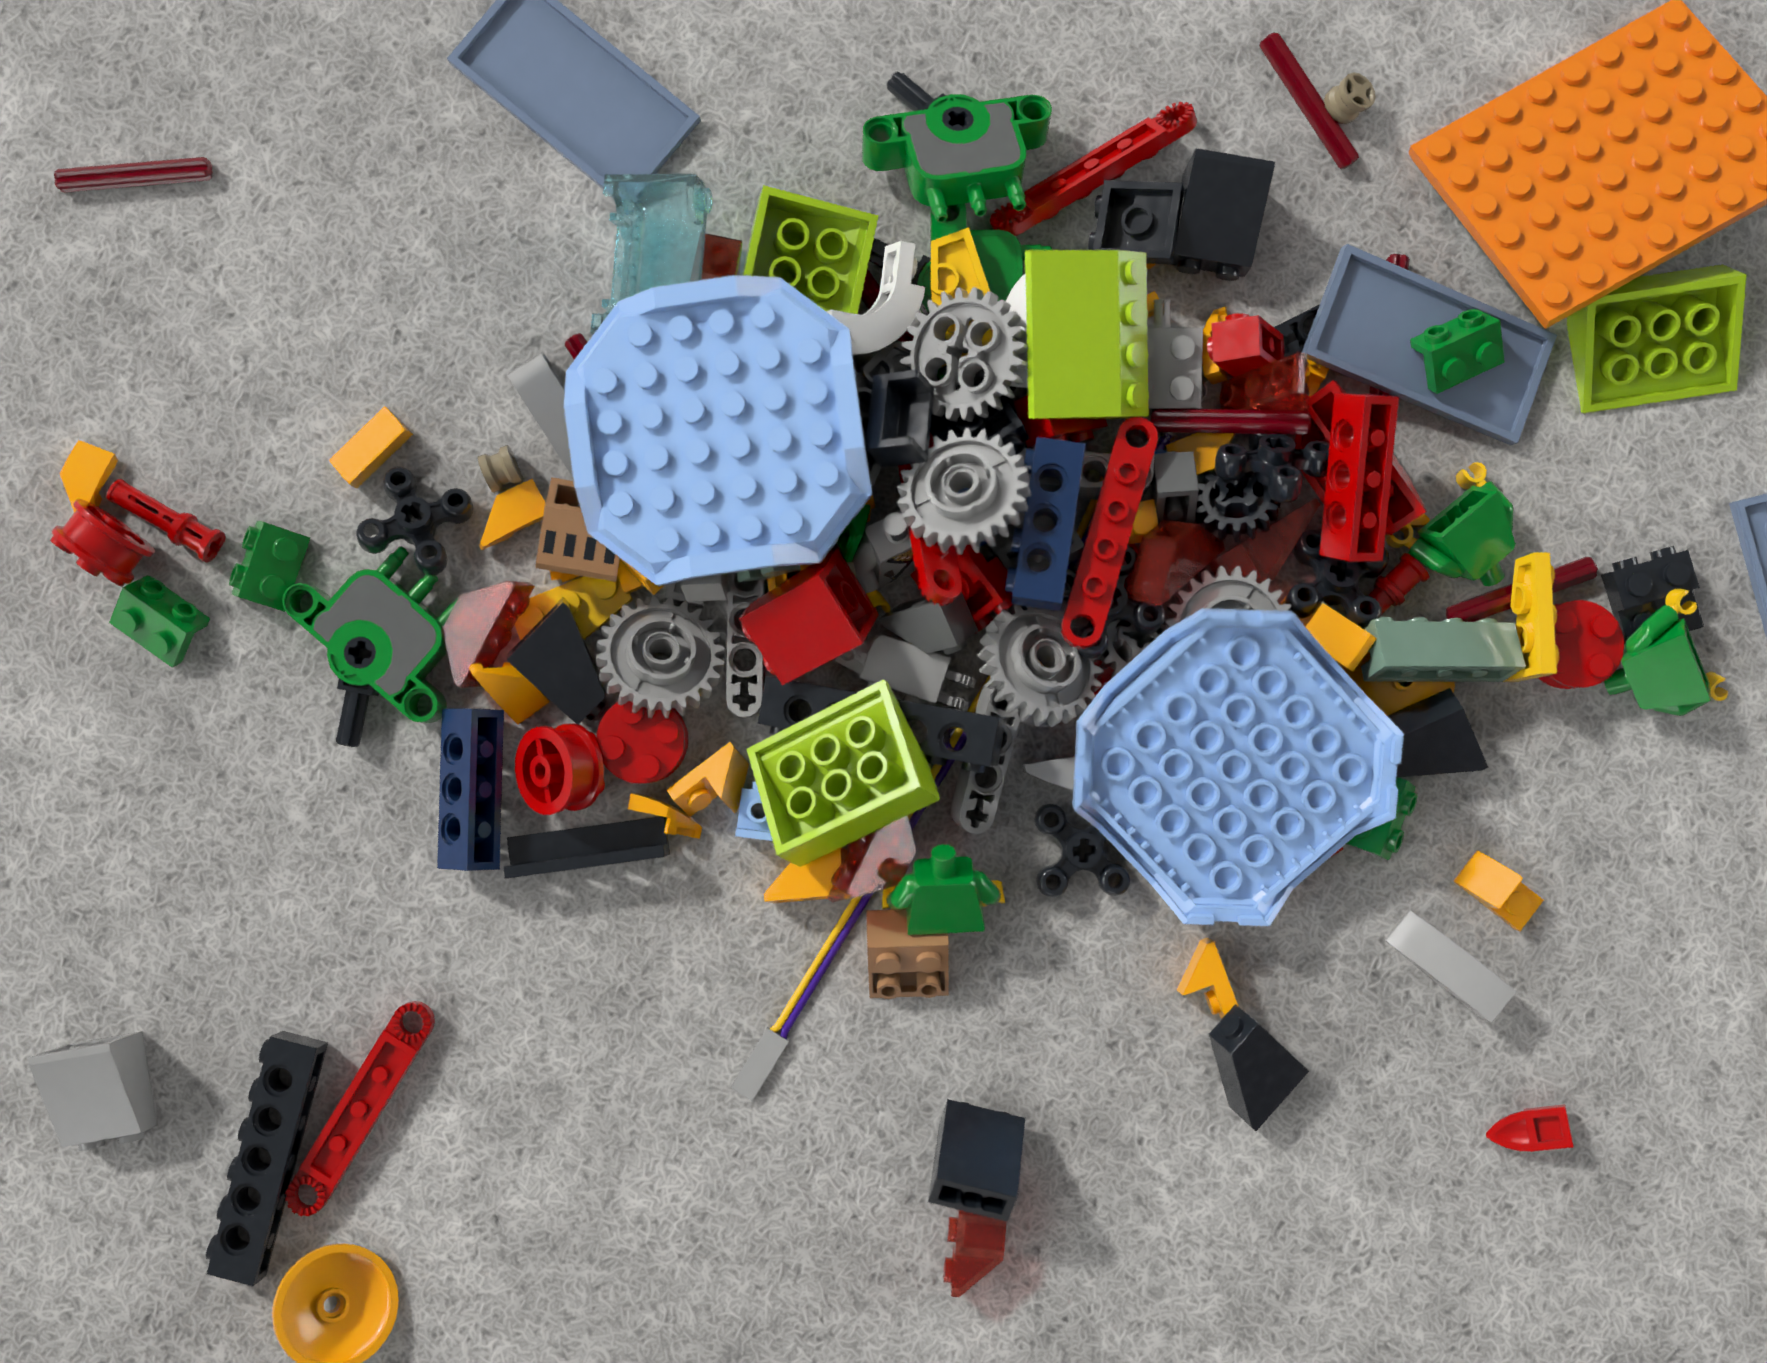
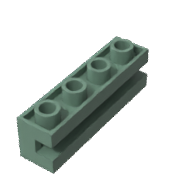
(1442, 651)

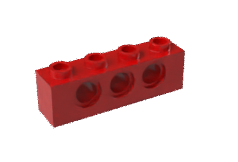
(1358, 476)

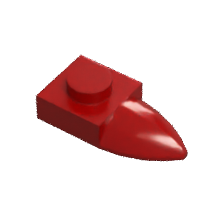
(1533, 1129)

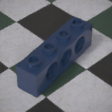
(1046, 588)
(470, 789)

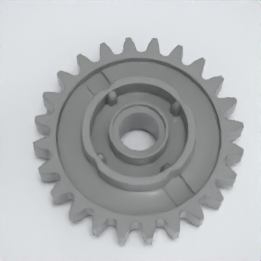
(994, 498)
(1225, 593)
(655, 683)
(1046, 692)

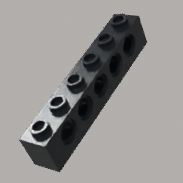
(983, 732)
(228, 1253)

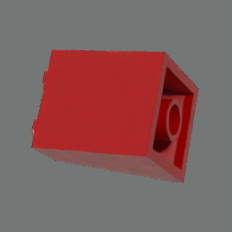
(809, 618)

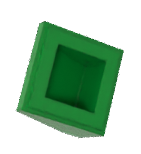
(852, 534)

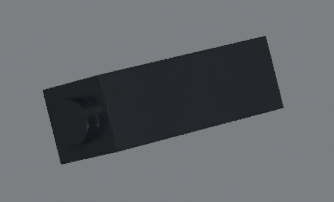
(560, 665)
(1437, 738)
(1253, 1067)

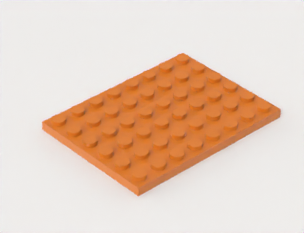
(1606, 161)

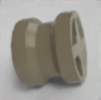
(1349, 98)
(500, 468)

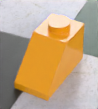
(806, 882)

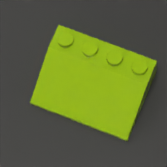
(812, 247)
(1086, 334)
(1659, 339)
(840, 775)

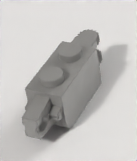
(906, 670)

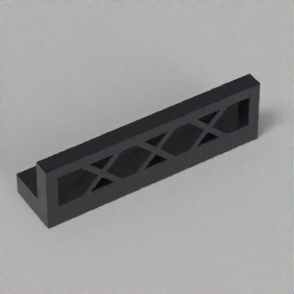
(587, 847)

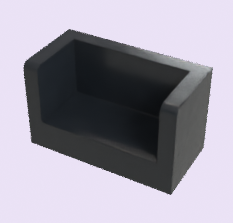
(900, 418)

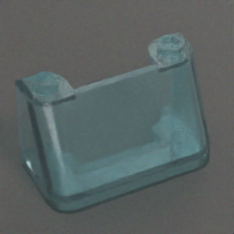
(657, 233)

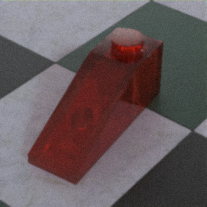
(1270, 548)

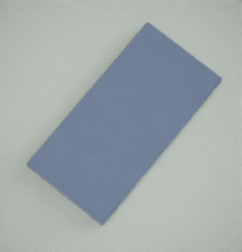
(573, 88)
(1367, 331)

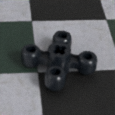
(1273, 463)
(419, 532)
(1334, 582)
(1121, 609)
(1069, 862)

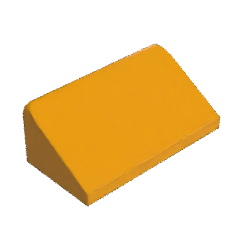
(370, 447)

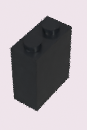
(977, 1160)

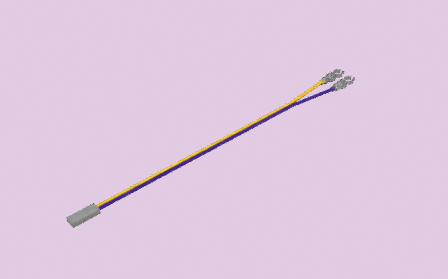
(772, 1043)

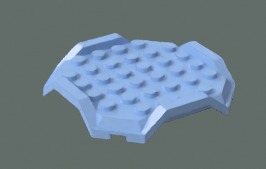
(717, 429)
(1233, 763)

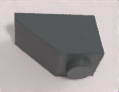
(1175, 486)
(931, 625)

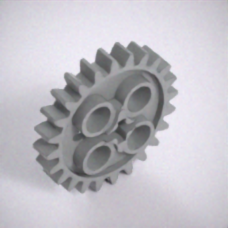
(997, 358)

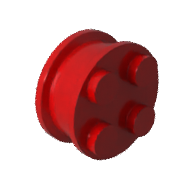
(101, 543)
(1587, 643)
(641, 746)
(559, 768)

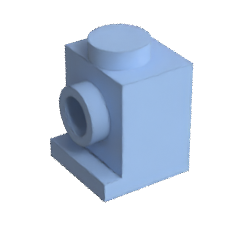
(748, 825)

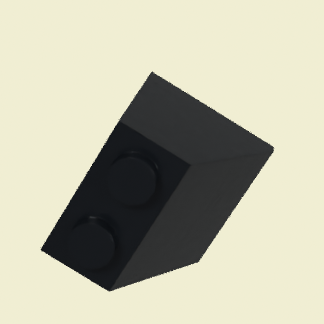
(1221, 213)

